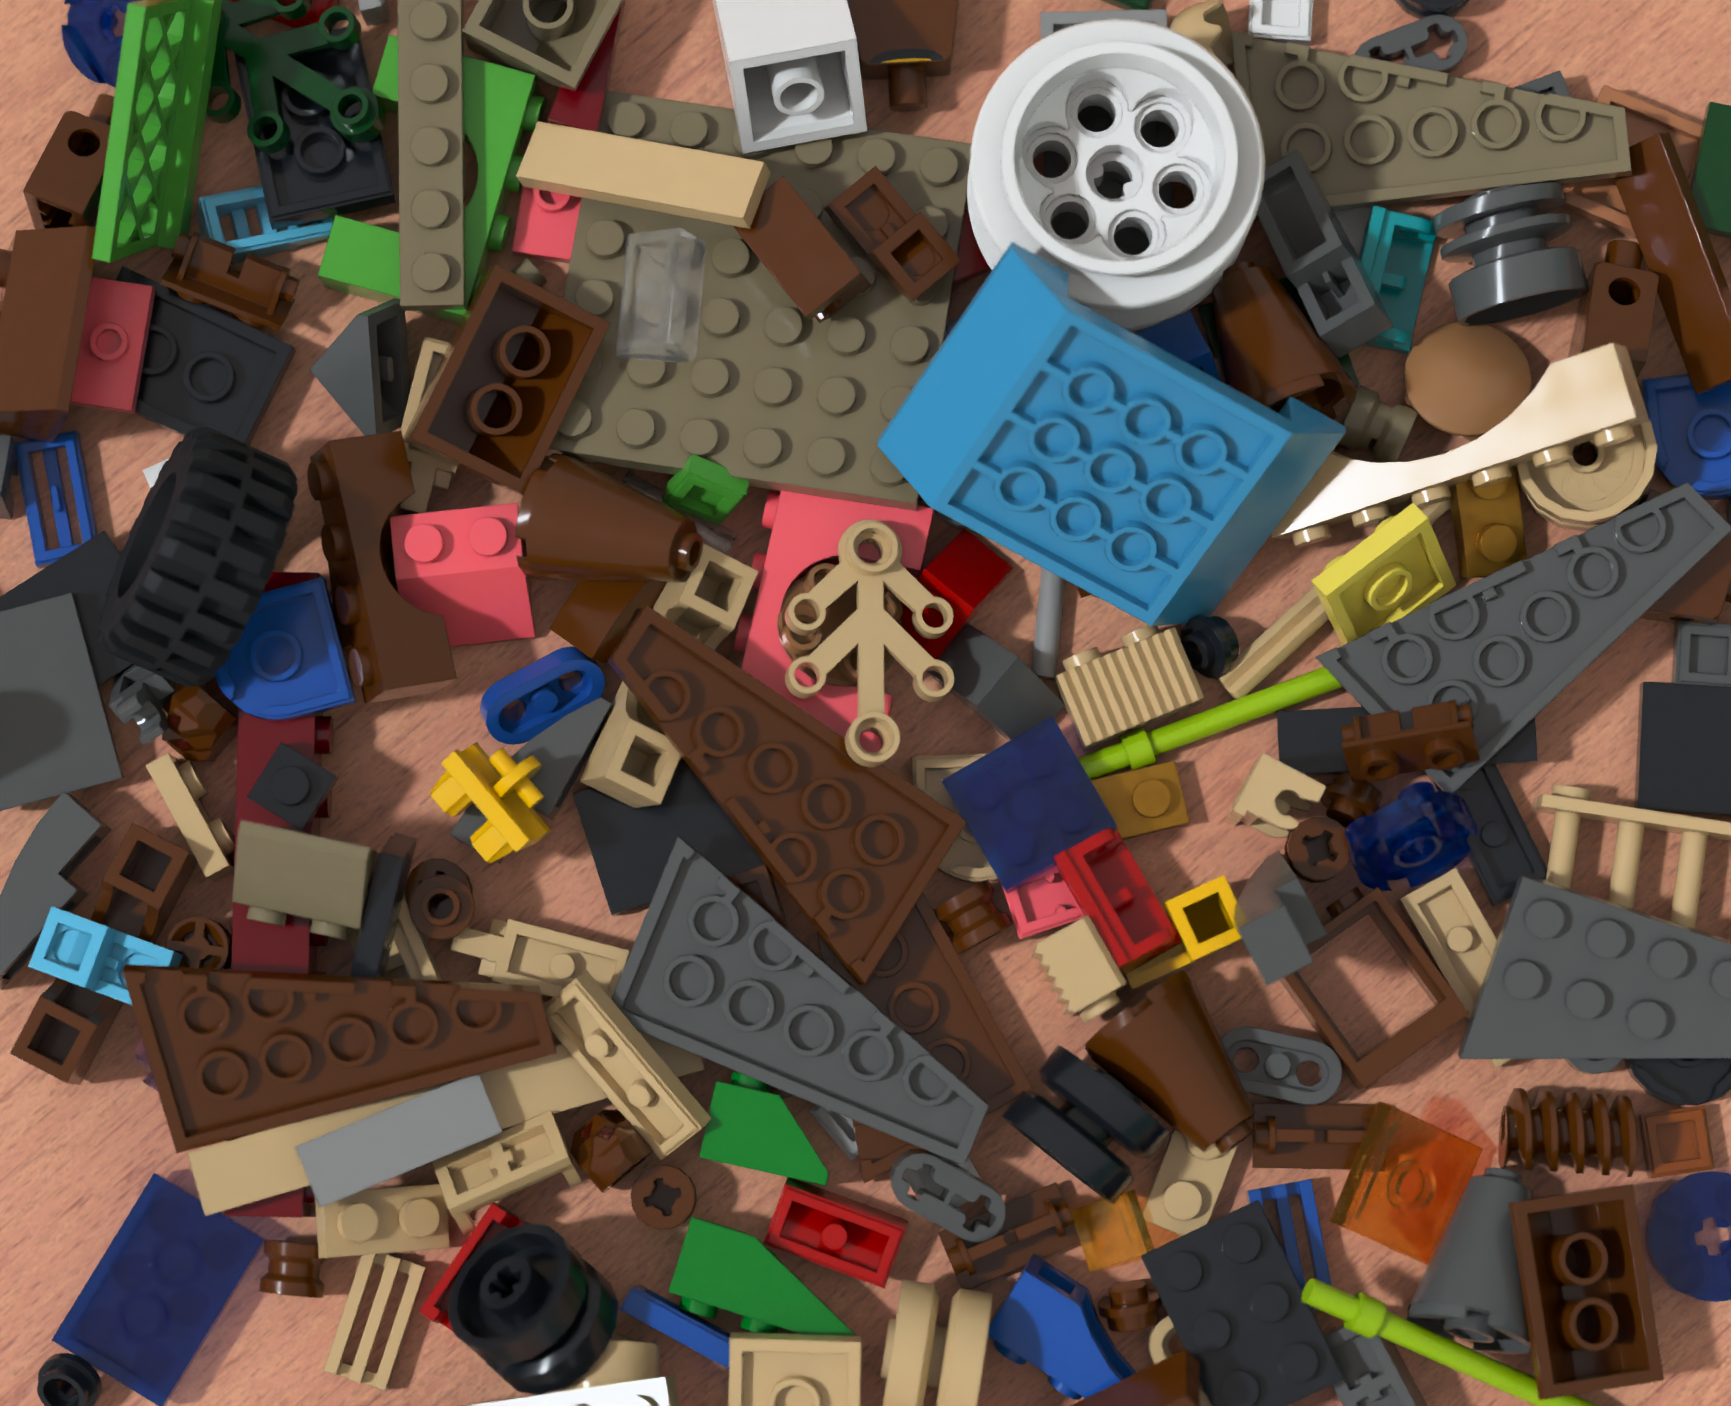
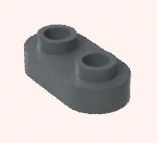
(1278, 1062)

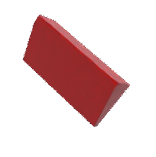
(836, 1232)

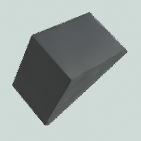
(370, 369)
(997, 684)

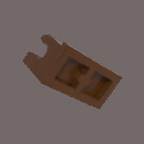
(802, 253)

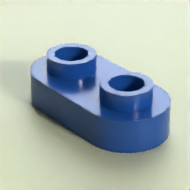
(540, 695)

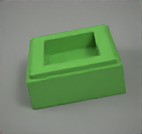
(705, 490)

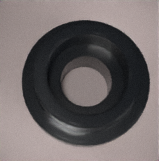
(1210, 645)
(68, 1381)

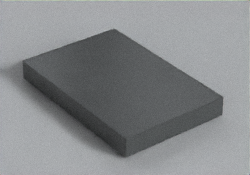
(50, 706)

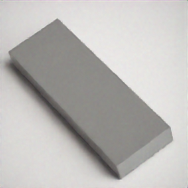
(398, 1139)

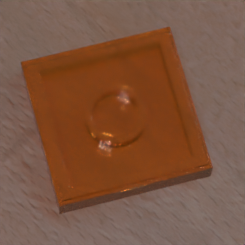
(1405, 1183)

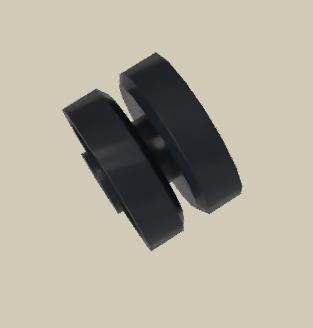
(1091, 1118)
(533, 1309)

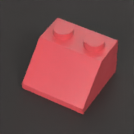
(466, 571)

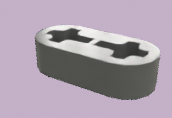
(1414, 36)
(938, 1208)

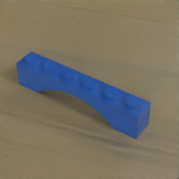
(1057, 1329)

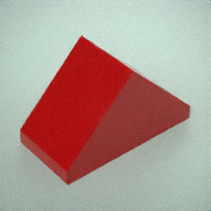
(966, 578)

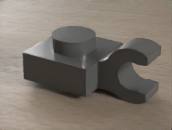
(141, 697)

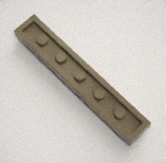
(431, 155)

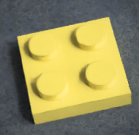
(1384, 576)

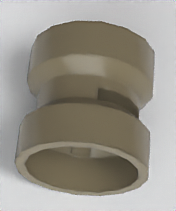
(1377, 426)

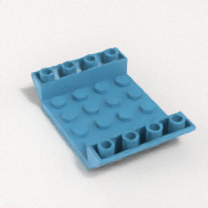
(1099, 449)

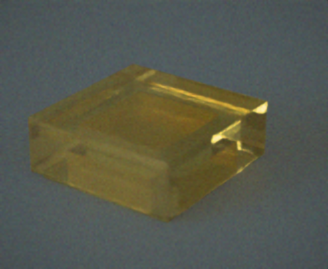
(1112, 1231)

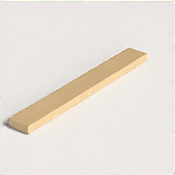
(269, 1165)

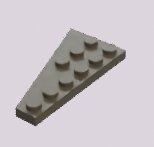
(1415, 133)

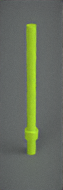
(1140, 747)
(1369, 1318)

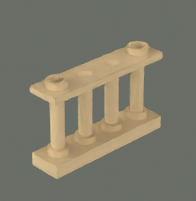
(1573, 804)

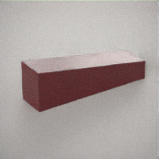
(586, 105)

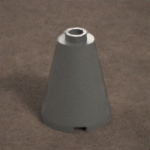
(1474, 1272)

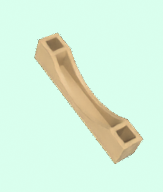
(1573, 403)

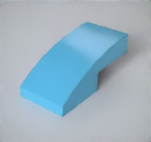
(93, 954)

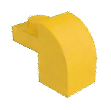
(1203, 923)

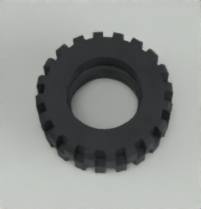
(198, 557)

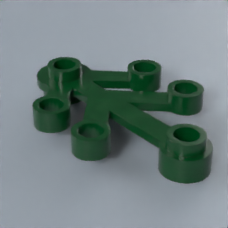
(271, 59)

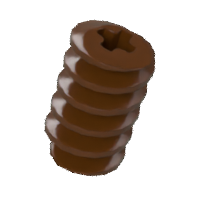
(1568, 1131)

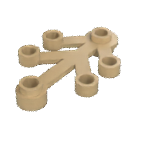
(871, 631)

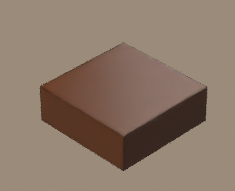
(1676, 1141)

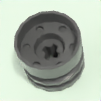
(1507, 241)

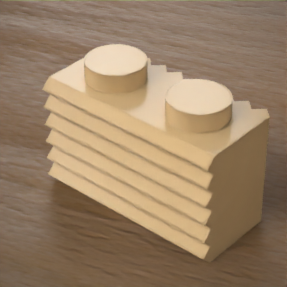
(1127, 686)
(1080, 970)

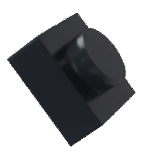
(292, 787)

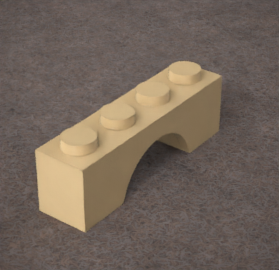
(632, 753)

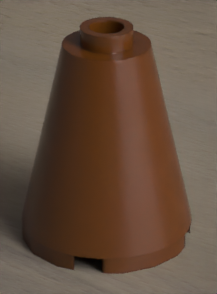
(1272, 346)
(600, 529)
(1177, 1064)

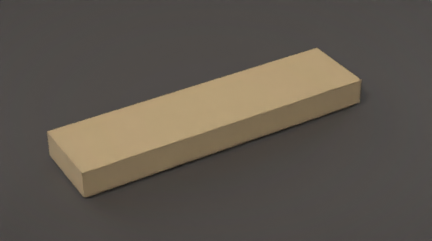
(644, 174)

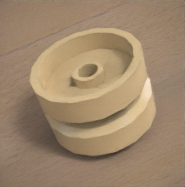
(1591, 494)
(935, 1355)

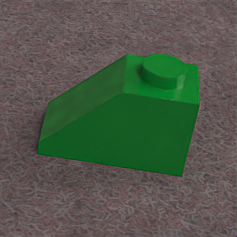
(758, 1132)

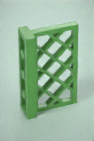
(156, 125)

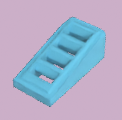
(270, 241)

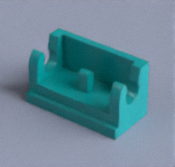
(1397, 259)

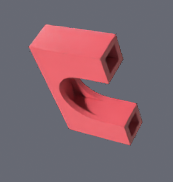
(803, 536)

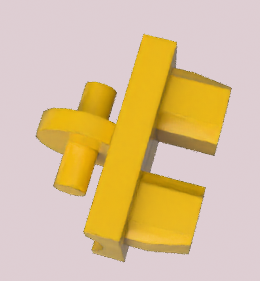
(500, 792)

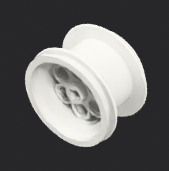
(1138, 77)

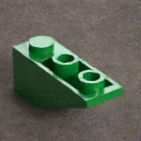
(745, 1277)

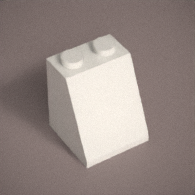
(791, 70)

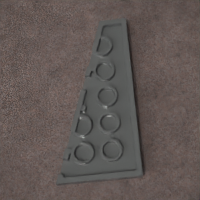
(1529, 627)
(1599, 983)
(755, 998)

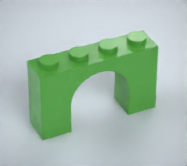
(497, 115)

